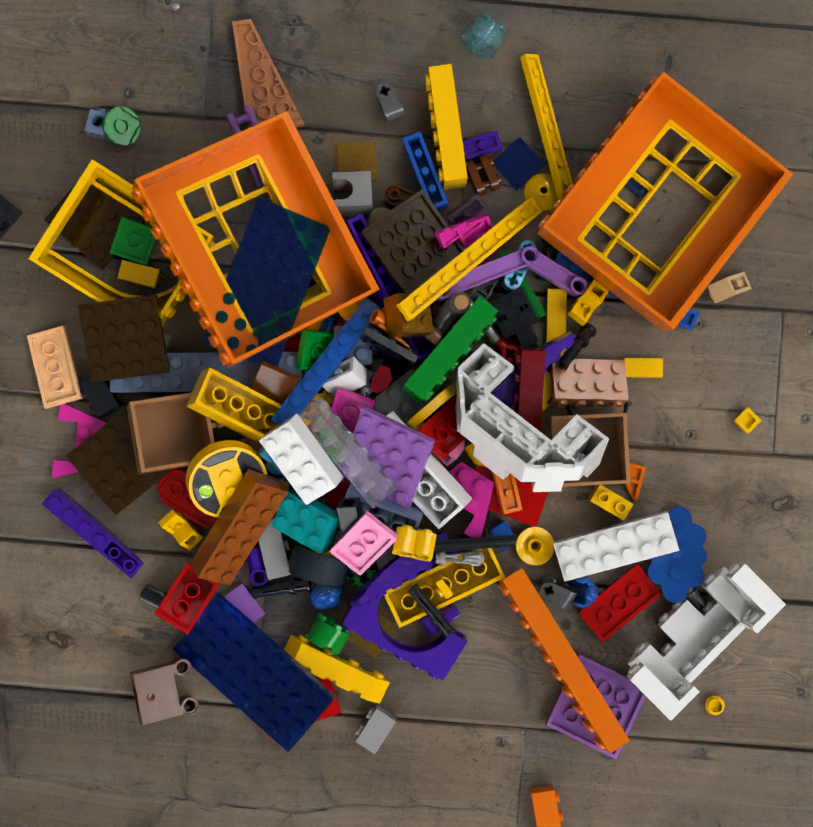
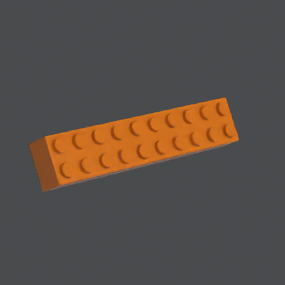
(564, 661)

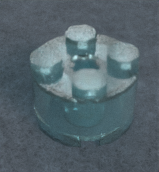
(484, 36)

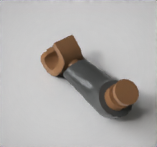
(447, 315)

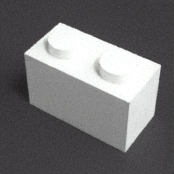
(348, 375)

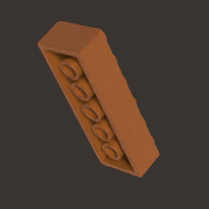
(238, 527)

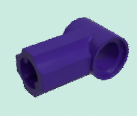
(256, 564)
(450, 614)

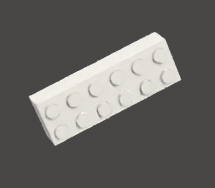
(438, 492)
(616, 546)

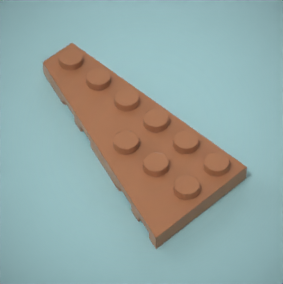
(259, 77)

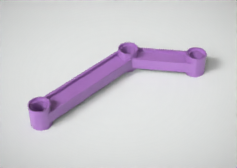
(515, 261)

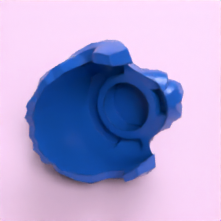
(586, 592)
(325, 596)

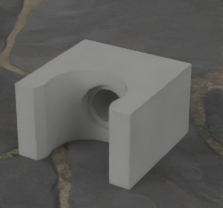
(359, 187)

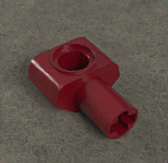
(381, 378)

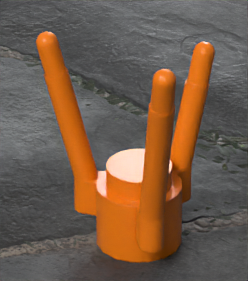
(379, 319)

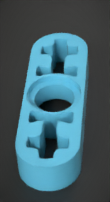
(520, 274)

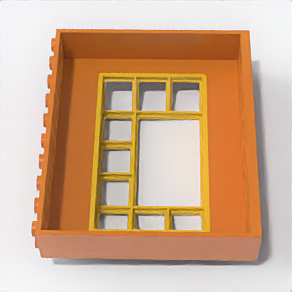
(291, 183)
(715, 235)

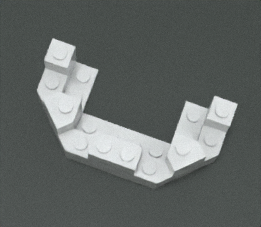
(512, 444)
(698, 637)

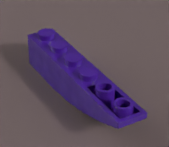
(553, 348)
(92, 531)
(393, 574)

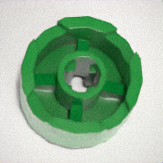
(327, 633)

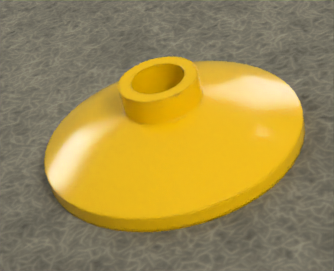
(533, 186)
(542, 552)

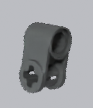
(389, 104)
(485, 289)
(559, 593)

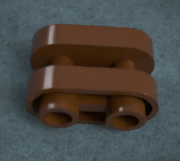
(486, 165)
(396, 195)

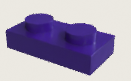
(481, 145)

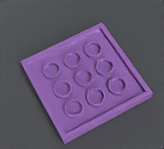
(397, 450)
(618, 692)

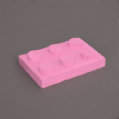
(363, 543)

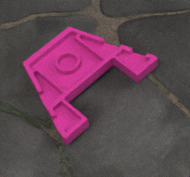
(466, 233)
(86, 427)
(481, 491)

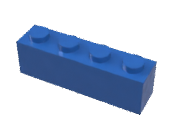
(424, 170)

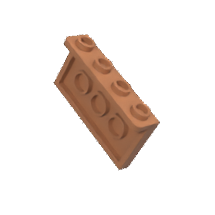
(590, 383)

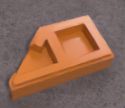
(636, 477)

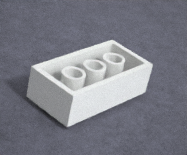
(301, 459)

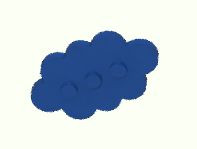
(681, 568)

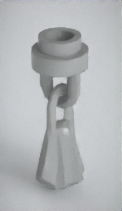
(473, 558)

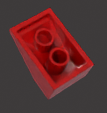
(186, 599)

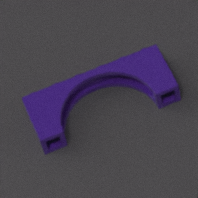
(432, 657)

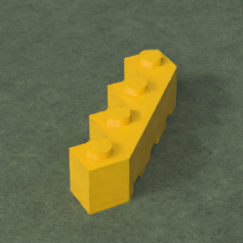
(344, 673)

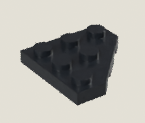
(397, 357)

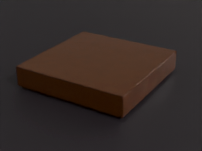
(274, 382)

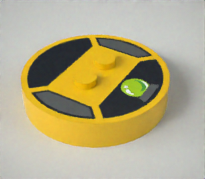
(217, 473)

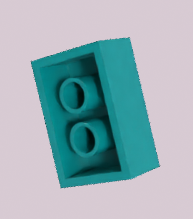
(309, 524)

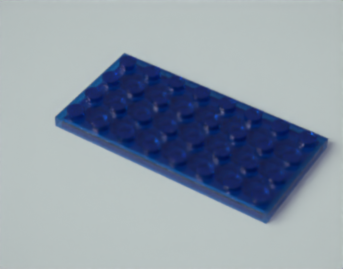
(272, 275)
(254, 672)

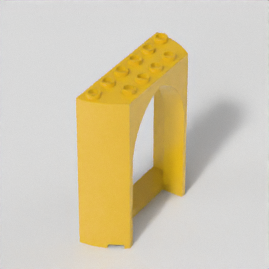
(120, 190)

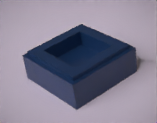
(635, 187)

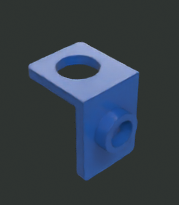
(500, 530)

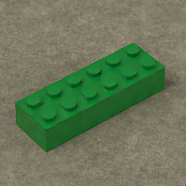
(453, 346)

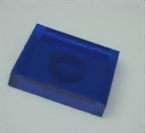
(518, 164)

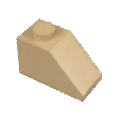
(729, 287)

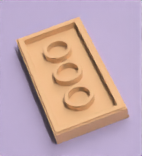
(54, 367)

